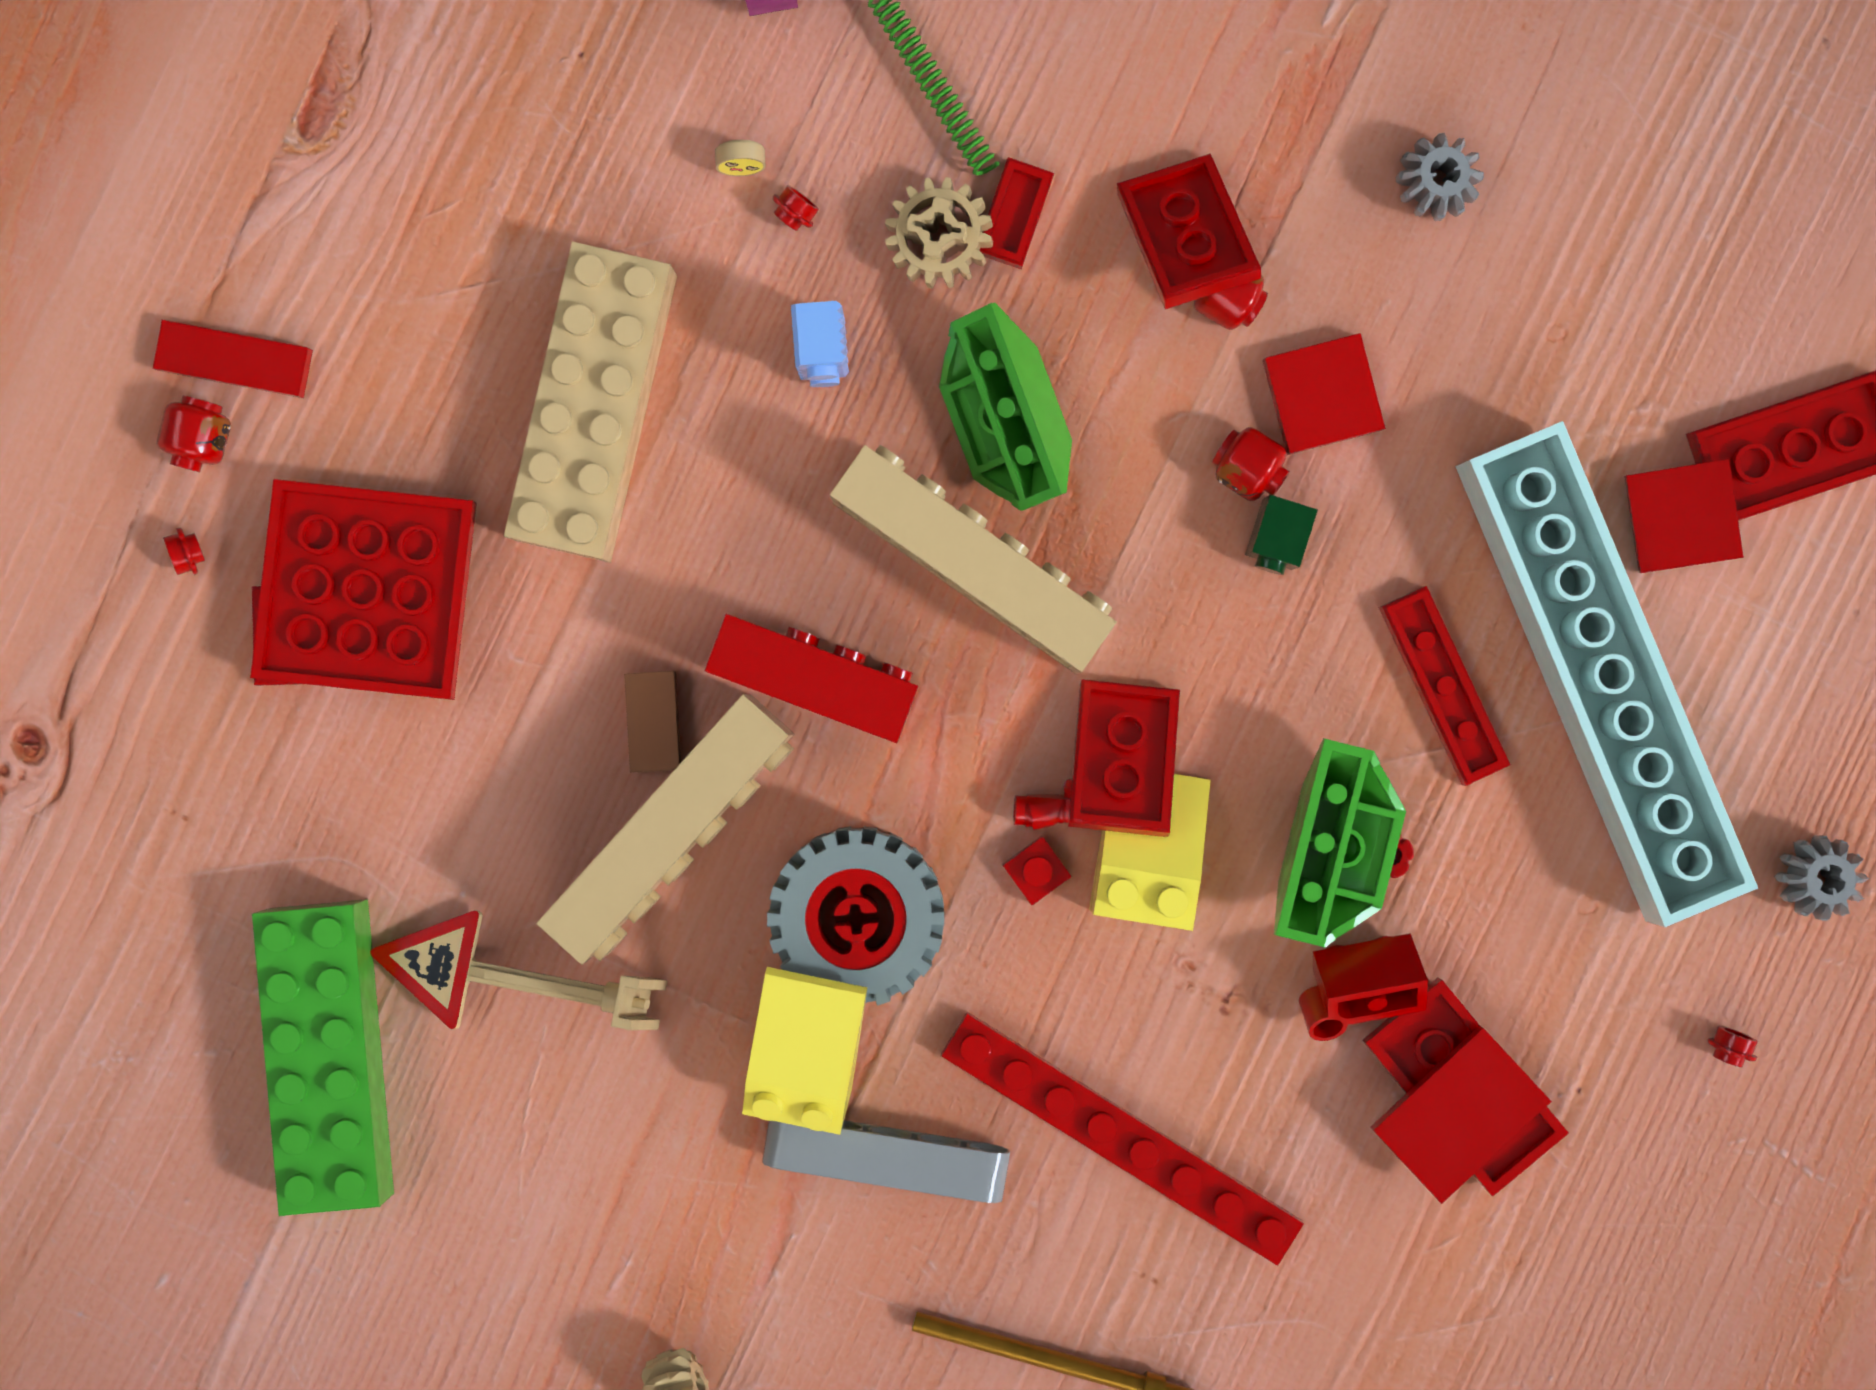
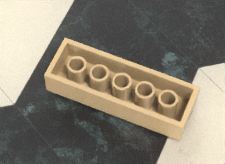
(591, 402)
(972, 559)
(664, 830)

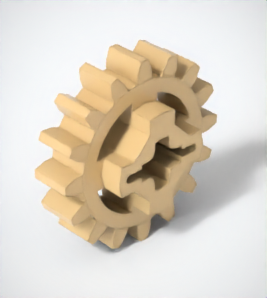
(919, 227)

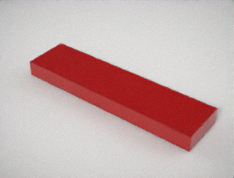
(1444, 686)

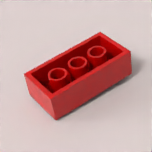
(813, 678)

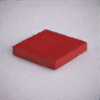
(1323, 394)
(1684, 516)

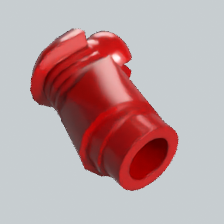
(1042, 809)

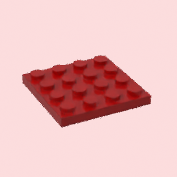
(363, 589)

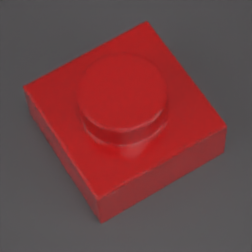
(1036, 870)

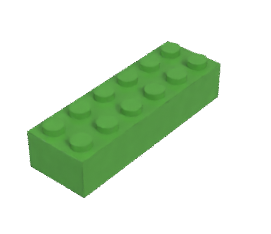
(323, 1057)

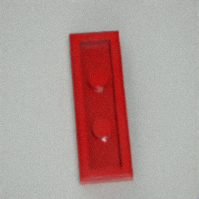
(232, 359)

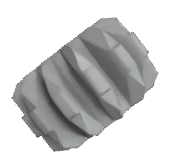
(1458, 180)
(1834, 865)

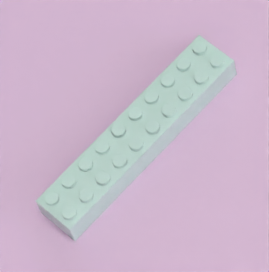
(1606, 676)

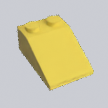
(1156, 876)
(804, 1050)

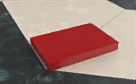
(1188, 231)
(1124, 758)
(1460, 1114)

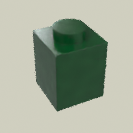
(1280, 534)

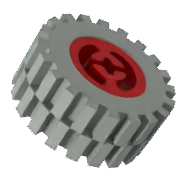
(850, 861)

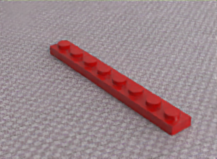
(1122, 1138)

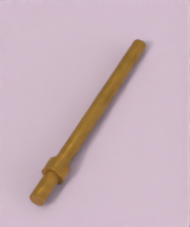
(1039, 1355)

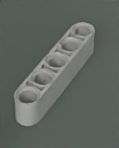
(892, 1159)

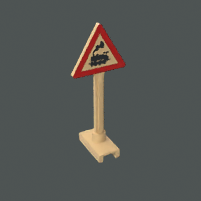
(441, 964)

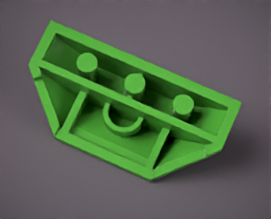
(1005, 409)
(1338, 846)

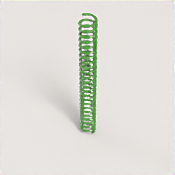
(937, 84)

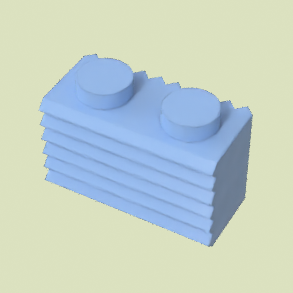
(820, 342)

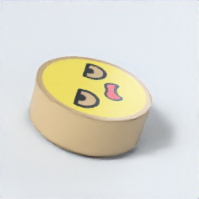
(740, 158)

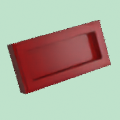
(1016, 211)

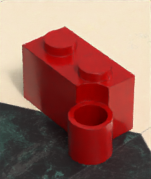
(1363, 985)

